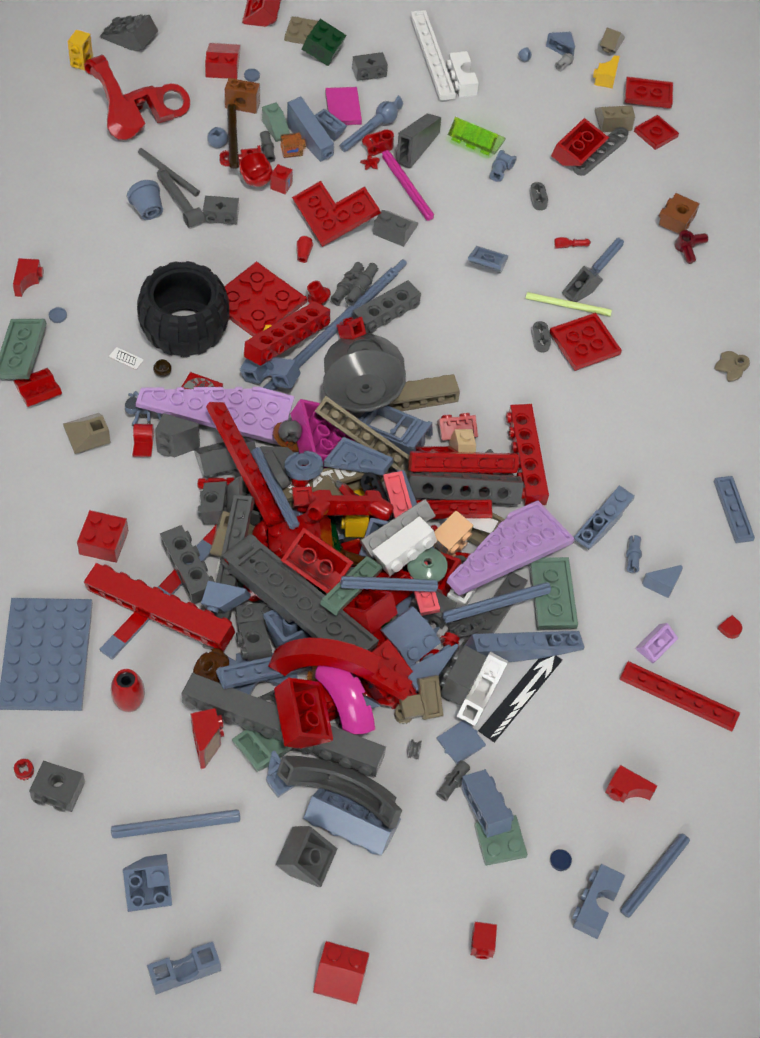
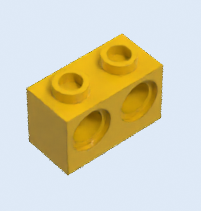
(80, 49)

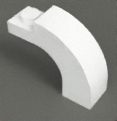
(482, 689)

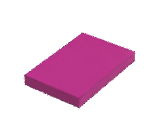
(344, 104)

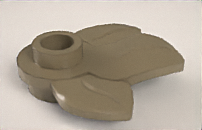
(731, 365)

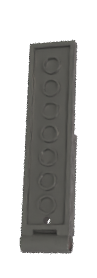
(291, 594)

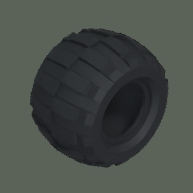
(181, 287)

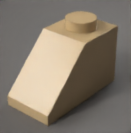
(463, 441)

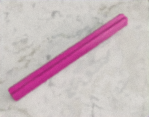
(408, 185)

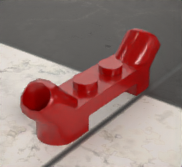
(325, 503)

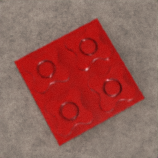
(261, 299)

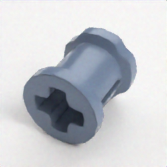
(510, 160)
(497, 173)

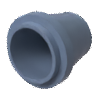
(146, 198)

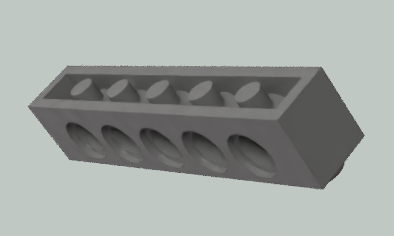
(457, 480)

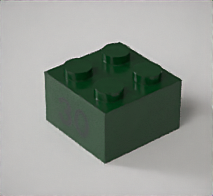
(323, 42)

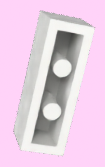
(404, 546)

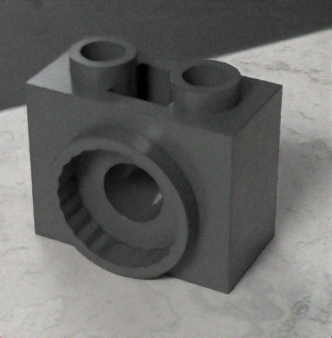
(62, 797)

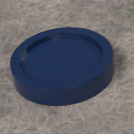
(560, 860)

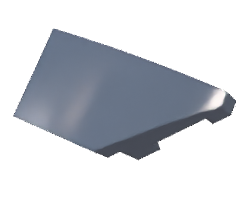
(275, 782)

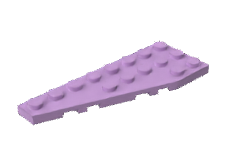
(252, 409)
(517, 541)

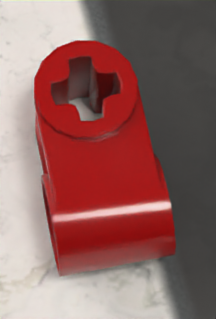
(379, 142)

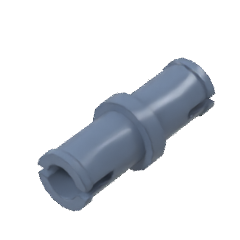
(634, 554)

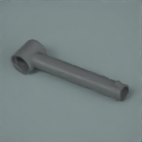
(191, 216)

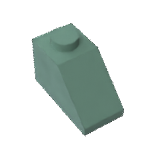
(274, 121)

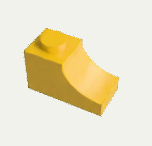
(606, 73)

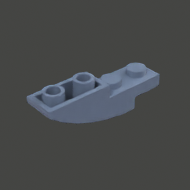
(604, 518)

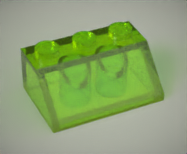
(475, 136)

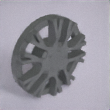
(468, 625)

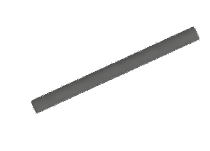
(174, 176)

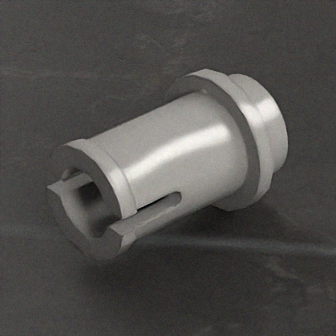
(567, 59)

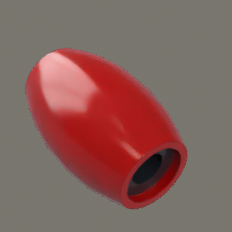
(127, 690)

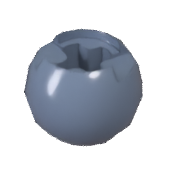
(217, 137)

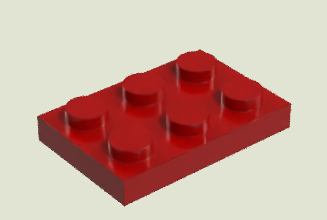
(648, 92)

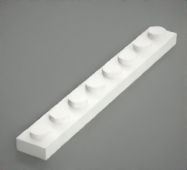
(433, 55)

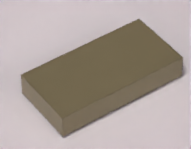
(431, 696)

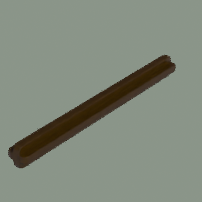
(232, 135)

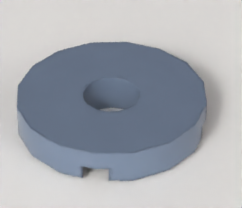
(313, 466)

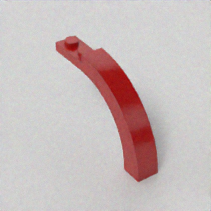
(342, 656)

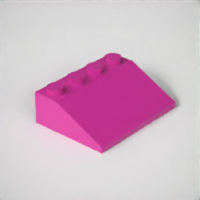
(317, 433)

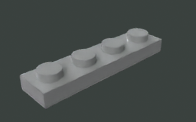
(392, 527)

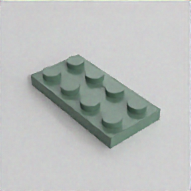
(20, 348)
(558, 607)

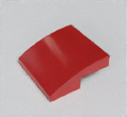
(38, 387)

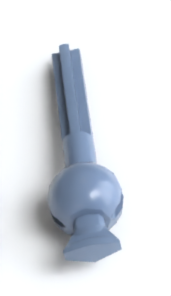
(385, 113)

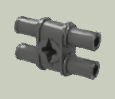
(354, 283)

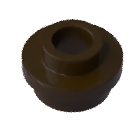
(162, 368)

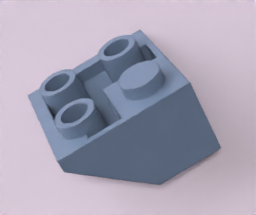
(147, 883)

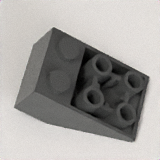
(130, 31)

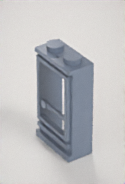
(411, 438)

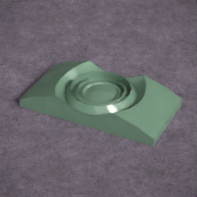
(259, 748)

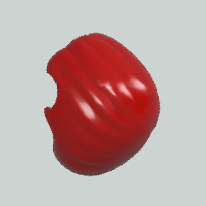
(255, 169)

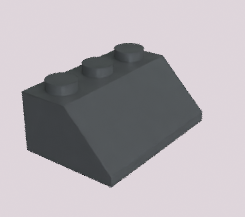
(217, 459)

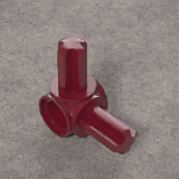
(686, 242)

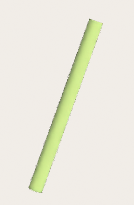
(570, 304)

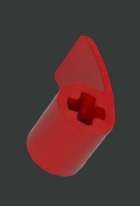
(143, 440)

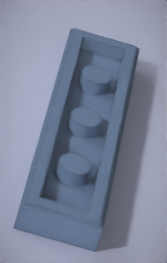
(734, 509)

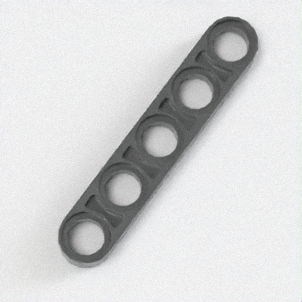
(609, 149)

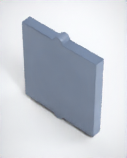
(461, 741)

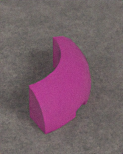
(348, 698)

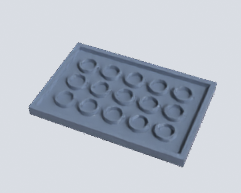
(45, 654)

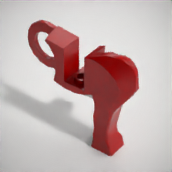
(123, 110)

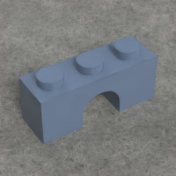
(283, 372)
(591, 917)
(172, 974)

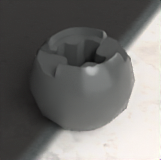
(290, 431)

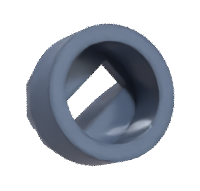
(525, 54)

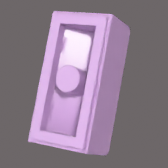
(657, 642)

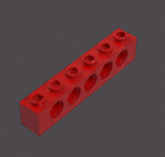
(286, 333)
(526, 441)

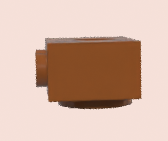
(242, 94)
(678, 213)

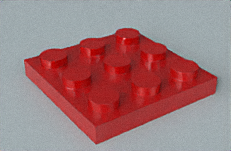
(585, 341)

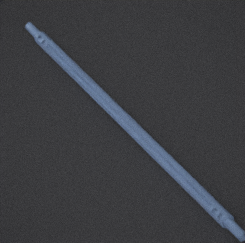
(332, 329)

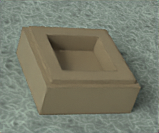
(412, 707)

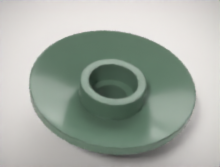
(434, 571)

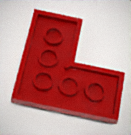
(332, 219)

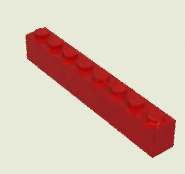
(160, 607)

